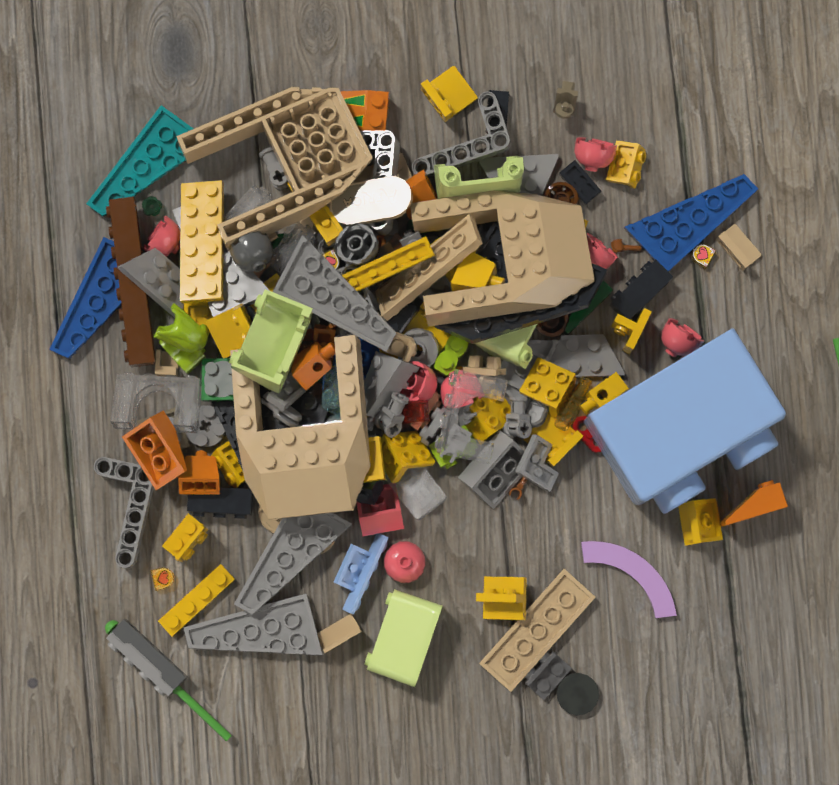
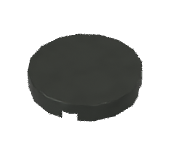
(577, 694)

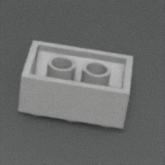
(496, 479)

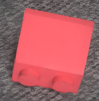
(382, 516)

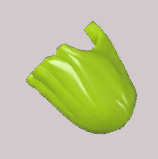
(184, 332)

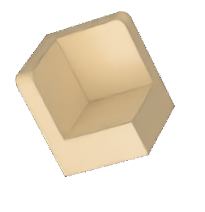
(165, 364)

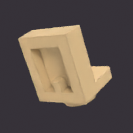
(403, 347)

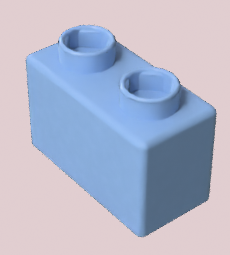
(685, 420)

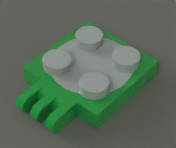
(216, 380)

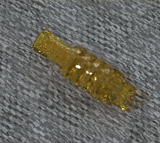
(570, 409)

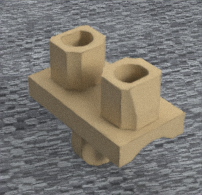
(493, 368)

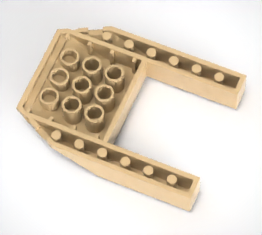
(312, 141)
(541, 248)
(310, 465)

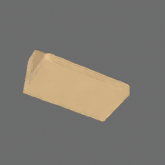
(738, 247)
(338, 633)

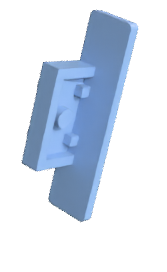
(358, 569)

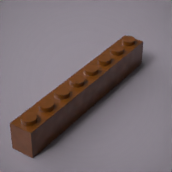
(134, 300)

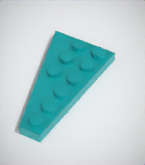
(145, 161)

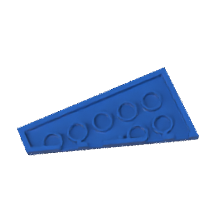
(681, 227)
(92, 304)

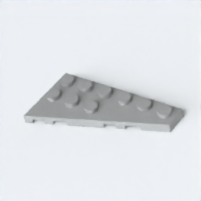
(317, 284)
(238, 285)
(288, 553)
(274, 628)

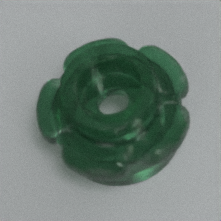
(151, 201)

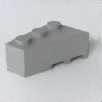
(384, 378)

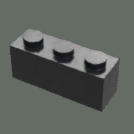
(640, 289)
(230, 501)

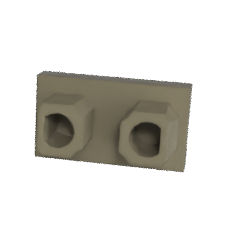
(565, 100)

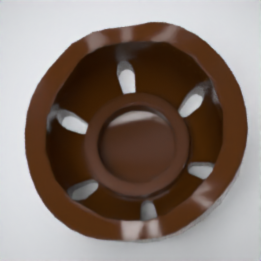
(565, 196)
(553, 324)

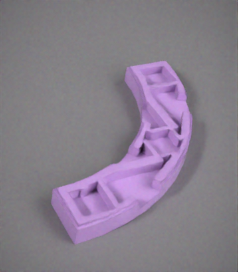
(635, 567)

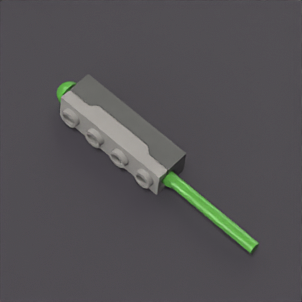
(155, 667)

